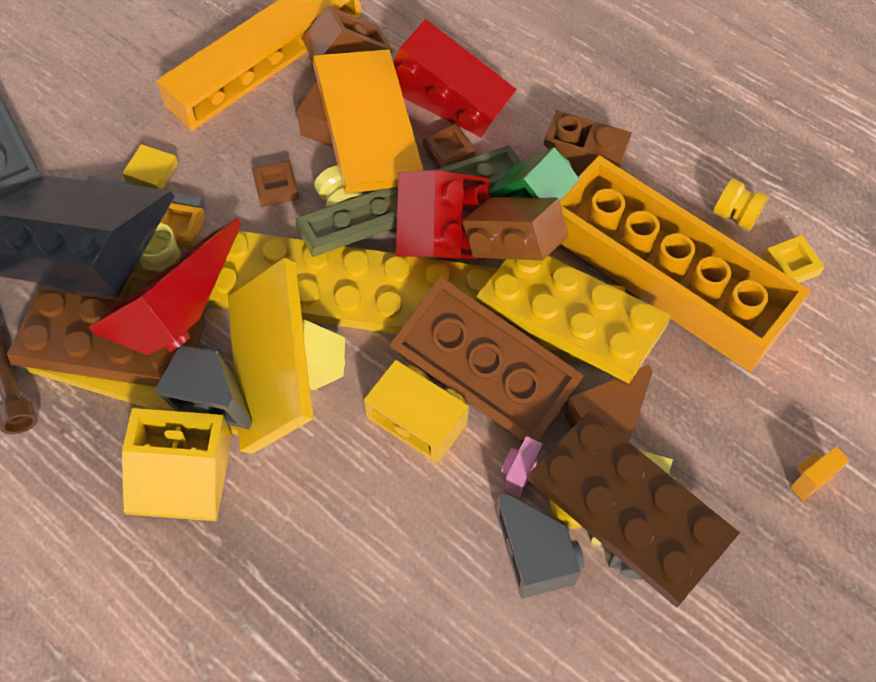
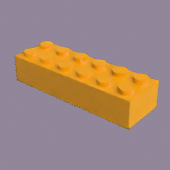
(679, 263)

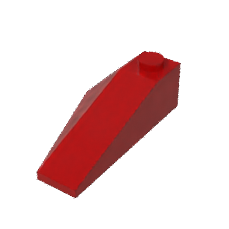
(170, 300)

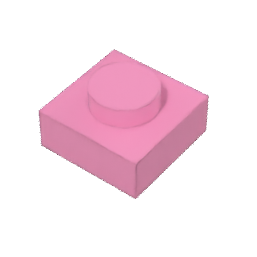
(520, 464)

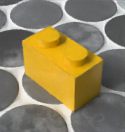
(417, 410)

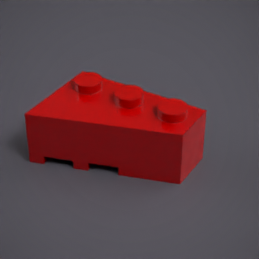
(450, 80)

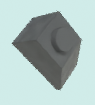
(203, 384)
(537, 548)

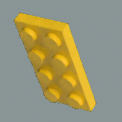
(576, 313)

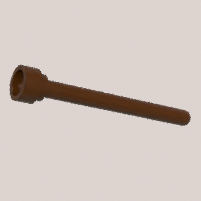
(15, 411)

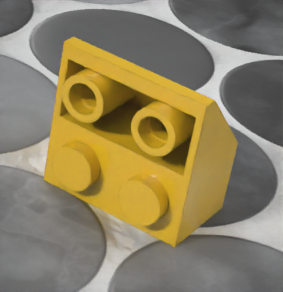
(174, 464)

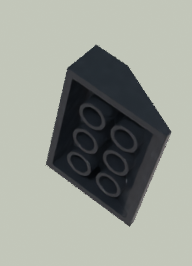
(78, 232)

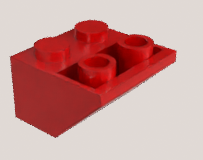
(432, 213)

